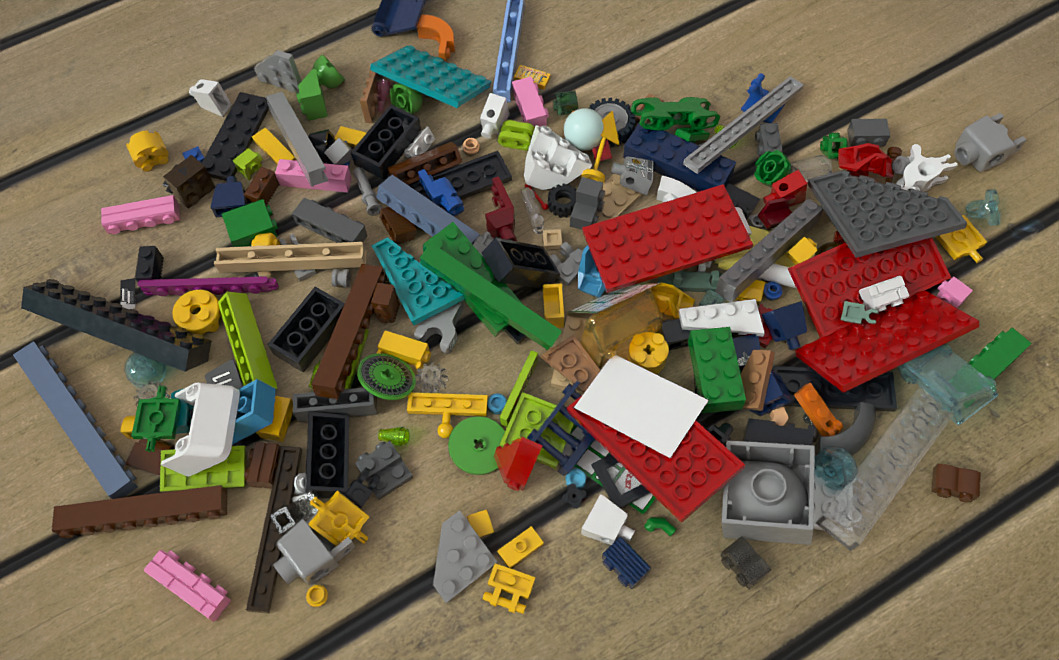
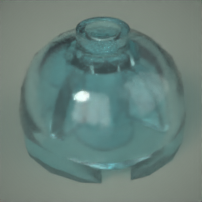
(141, 369)
(835, 466)

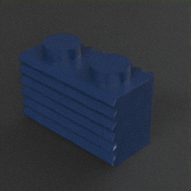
(625, 562)

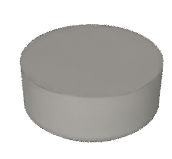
(900, 164)

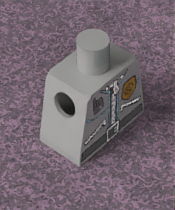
(635, 174)

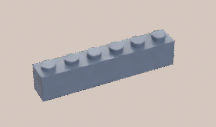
(418, 208)

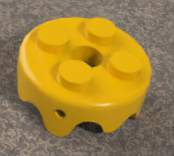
(198, 323)

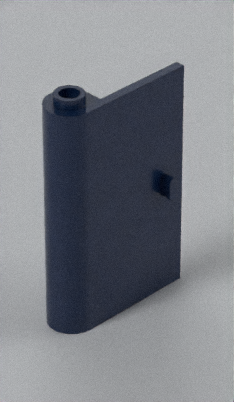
(397, 16)

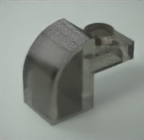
(292, 513)

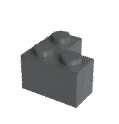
(588, 203)

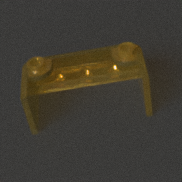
(619, 323)

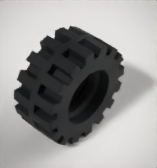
(560, 192)

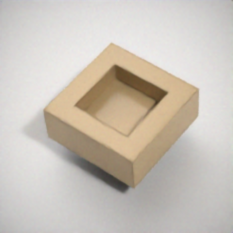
(552, 239)

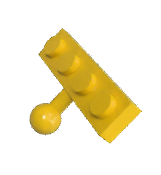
(447, 405)

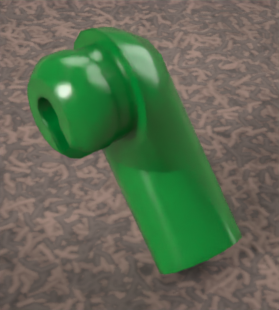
(660, 523)

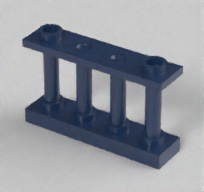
(578, 446)

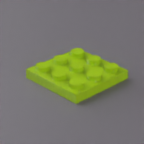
(530, 415)

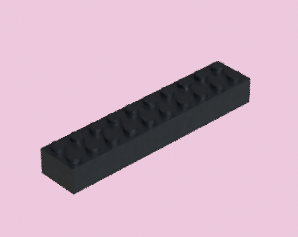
(116, 324)

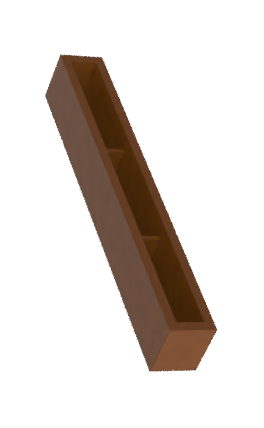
(348, 334)
(140, 510)

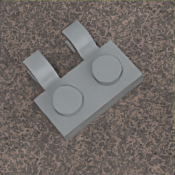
(570, 266)

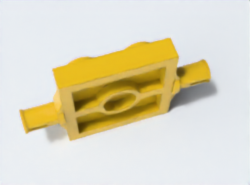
(963, 242)
(339, 519)

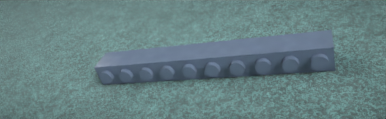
(76, 422)

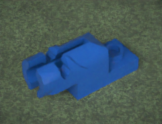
(441, 193)

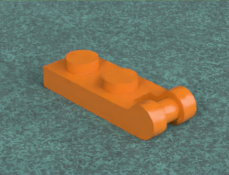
(818, 411)

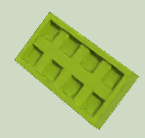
(227, 473)

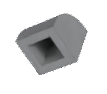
(339, 152)

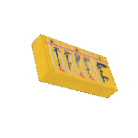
(539, 77)

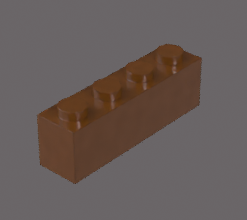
(432, 161)

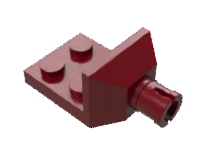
(501, 221)

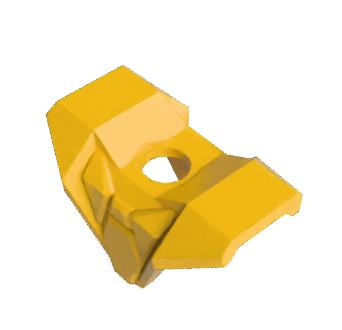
(671, 299)

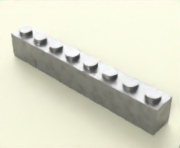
(768, 250)

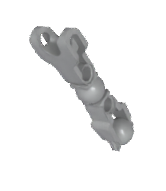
(445, 321)

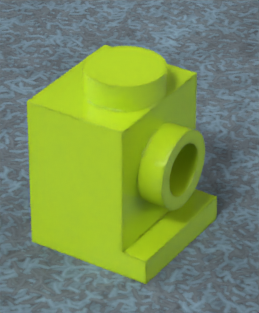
(248, 163)

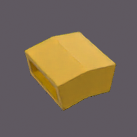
(754, 291)

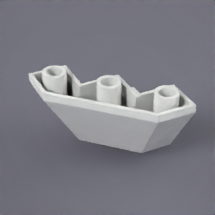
(552, 160)

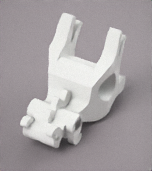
(924, 171)

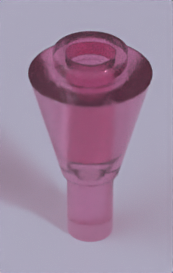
(383, 93)

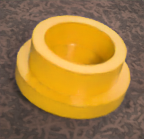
(317, 595)

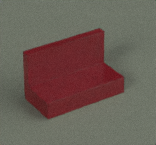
(776, 211)

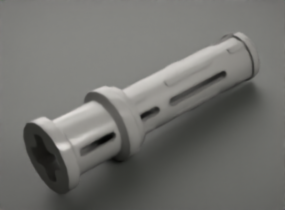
(368, 196)

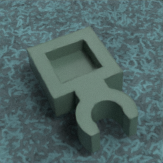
(856, 313)

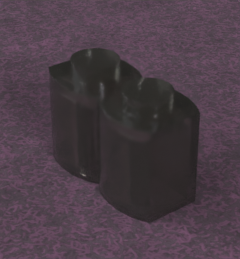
(745, 563)

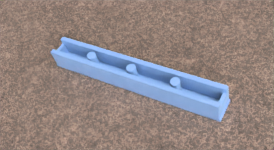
(508, 48)

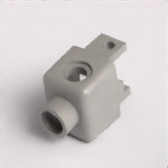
(986, 144)
(308, 554)

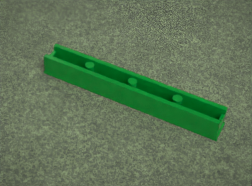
(489, 296)

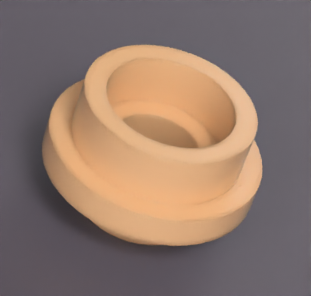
(471, 146)

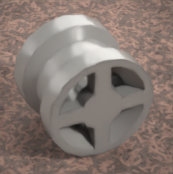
(341, 278)

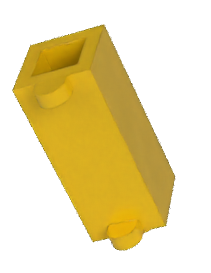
(404, 348)

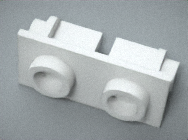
(421, 143)

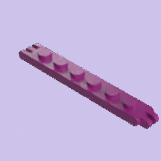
(214, 285)

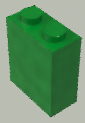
(248, 222)

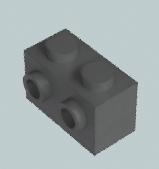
(868, 131)
(768, 138)

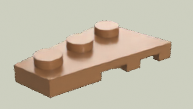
(756, 378)

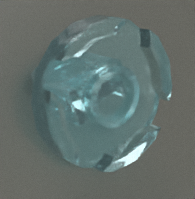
(987, 207)

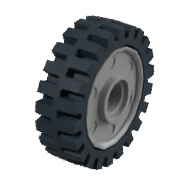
(622, 114)

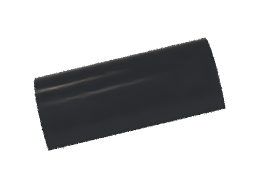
(327, 454)

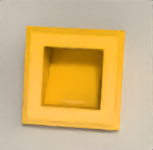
(481, 523)

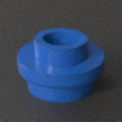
(772, 295)

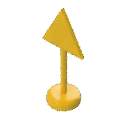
(609, 133)

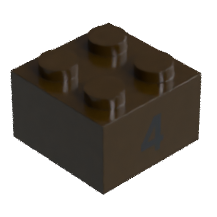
(189, 181)

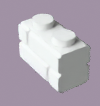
(884, 293)

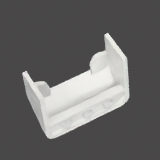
(210, 428)

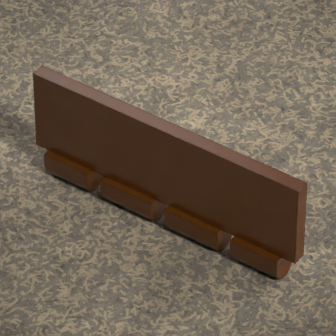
(146, 460)

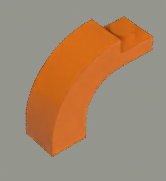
(437, 29)

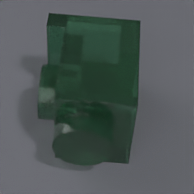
(565, 102)

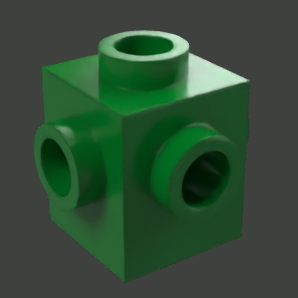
(826, 145)

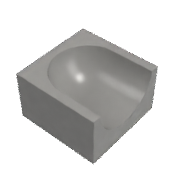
(771, 494)

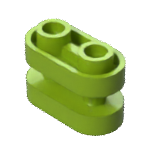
(516, 135)

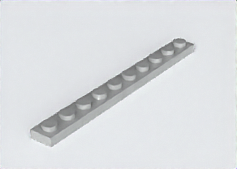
(742, 125)

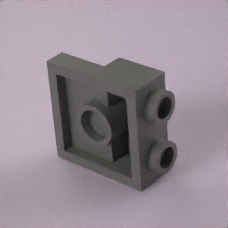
(386, 463)

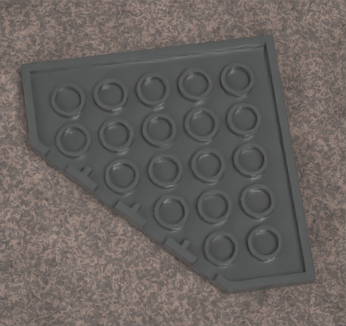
(882, 215)

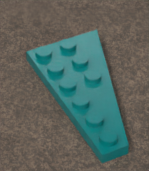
(417, 287)

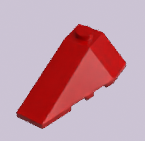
(517, 461)

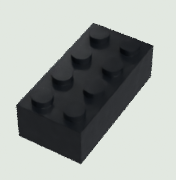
(386, 141)
(520, 263)
(307, 329)

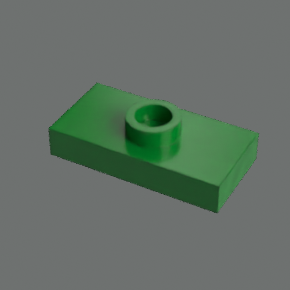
(691, 134)

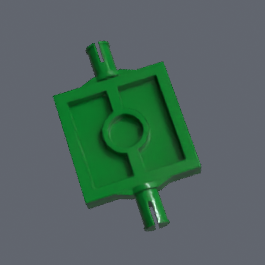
(156, 419)

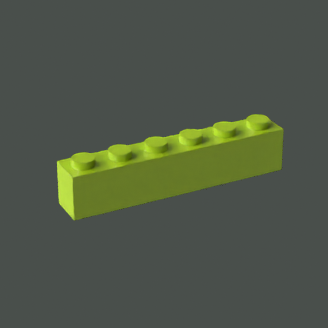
(245, 339)

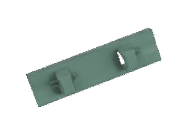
(692, 280)

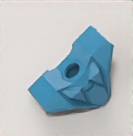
(588, 277)

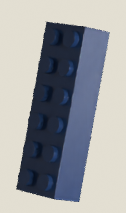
(668, 157)

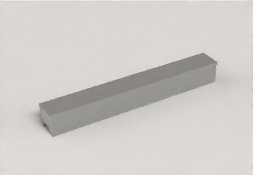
(297, 139)

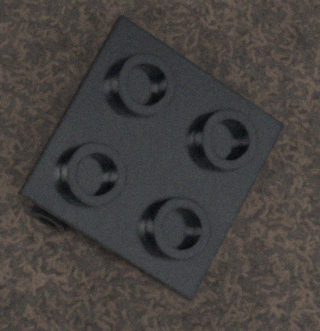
(742, 199)

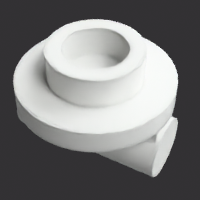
(299, 484)

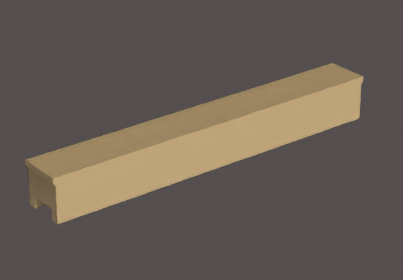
(290, 257)

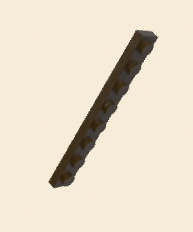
(281, 494)

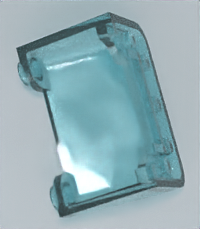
(950, 382)

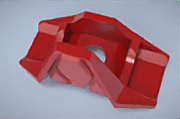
(875, 159)

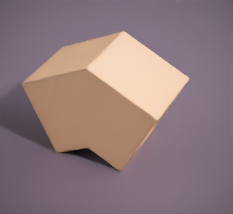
(779, 416)

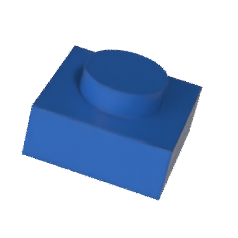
(196, 152)

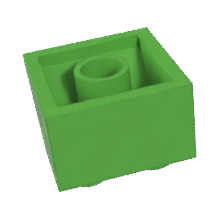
(312, 97)

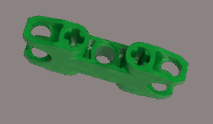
(666, 114)

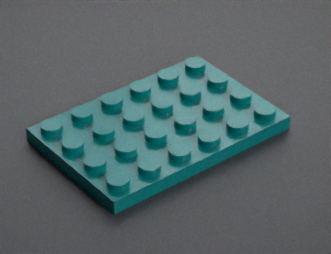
(431, 76)

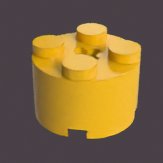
(147, 150)
(650, 344)

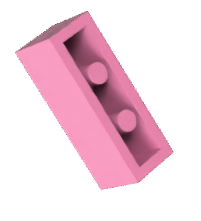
(529, 102)

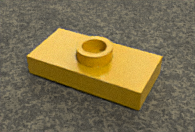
(520, 547)

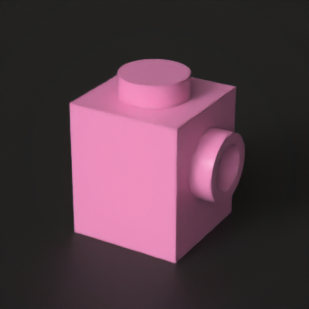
(954, 292)

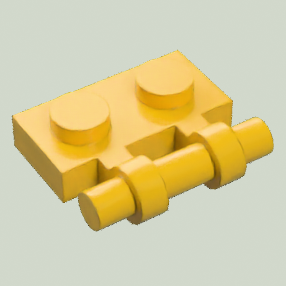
(512, 582)

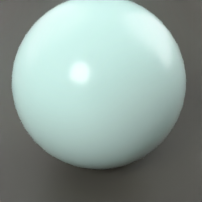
(583, 129)

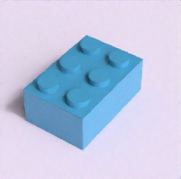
(254, 409)

